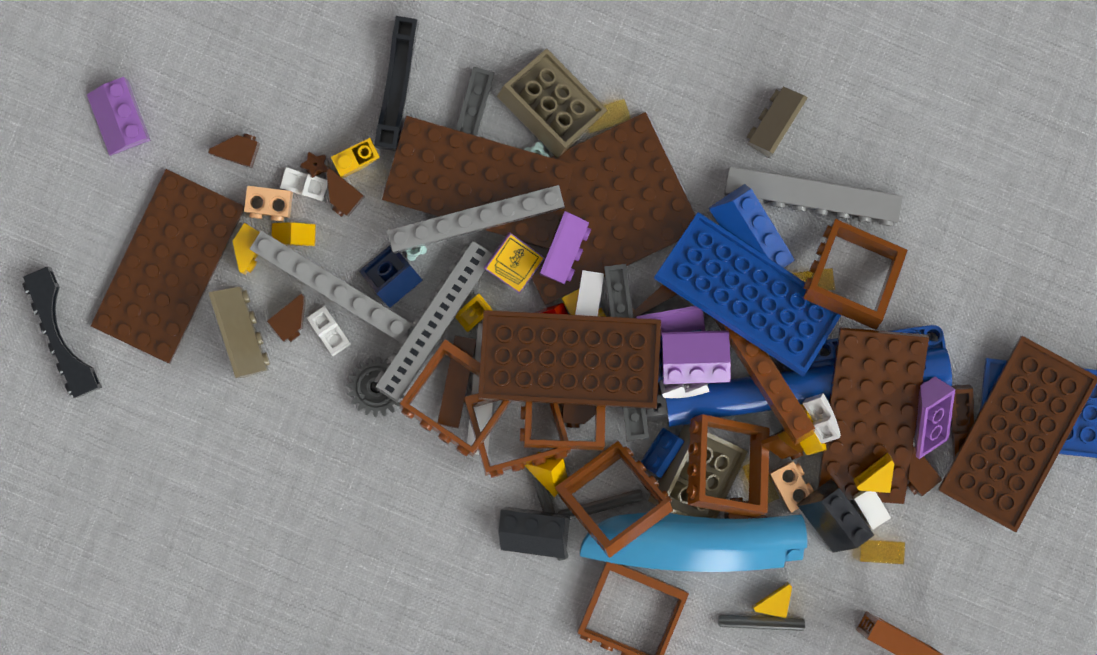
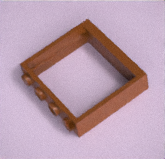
(842, 305)
(428, 424)
(599, 444)
(517, 464)
(758, 467)
(593, 469)
(892, 638)
(609, 643)

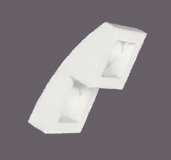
(303, 184)
(328, 331)
(683, 390)
(823, 418)
(871, 508)

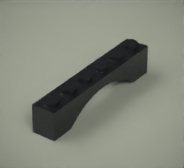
(397, 83)
(44, 291)

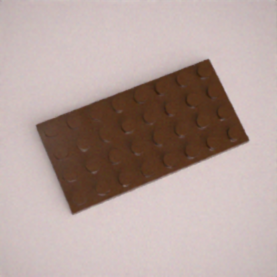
(455, 171)
(168, 266)
(569, 359)
(874, 406)
(1018, 434)

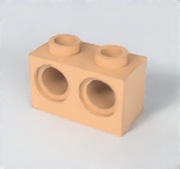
(269, 197)
(787, 489)

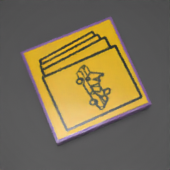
(514, 262)

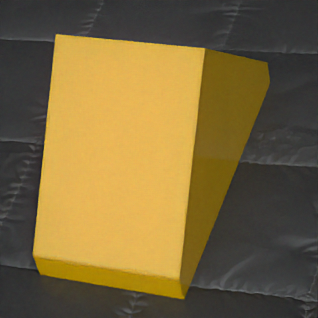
(294, 233)
(472, 312)
(549, 474)
(877, 477)
(776, 602)

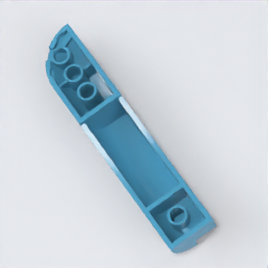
(705, 543)

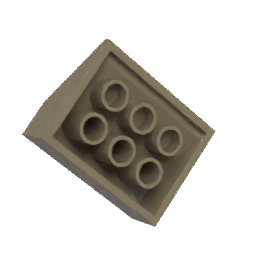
(551, 102)
(239, 331)
(722, 467)

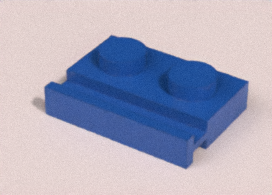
(662, 452)

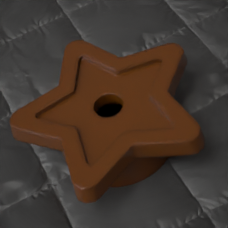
(314, 170)

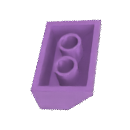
(118, 116)
(565, 248)
(679, 320)
(696, 357)
(933, 416)

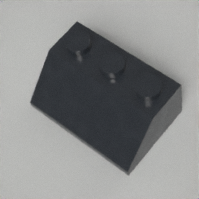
(835, 518)
(534, 532)

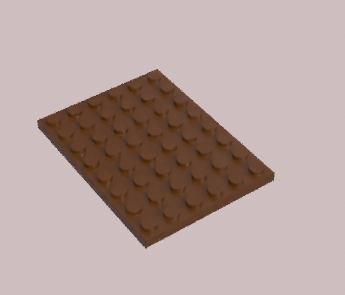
(626, 195)

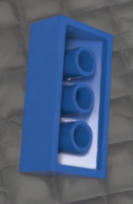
(747, 220)

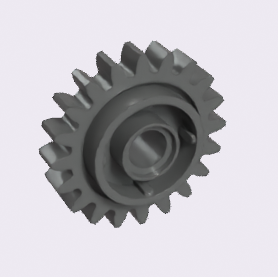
(362, 388)

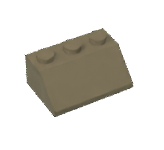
(776, 120)

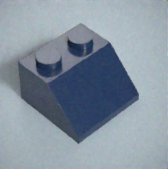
(390, 276)

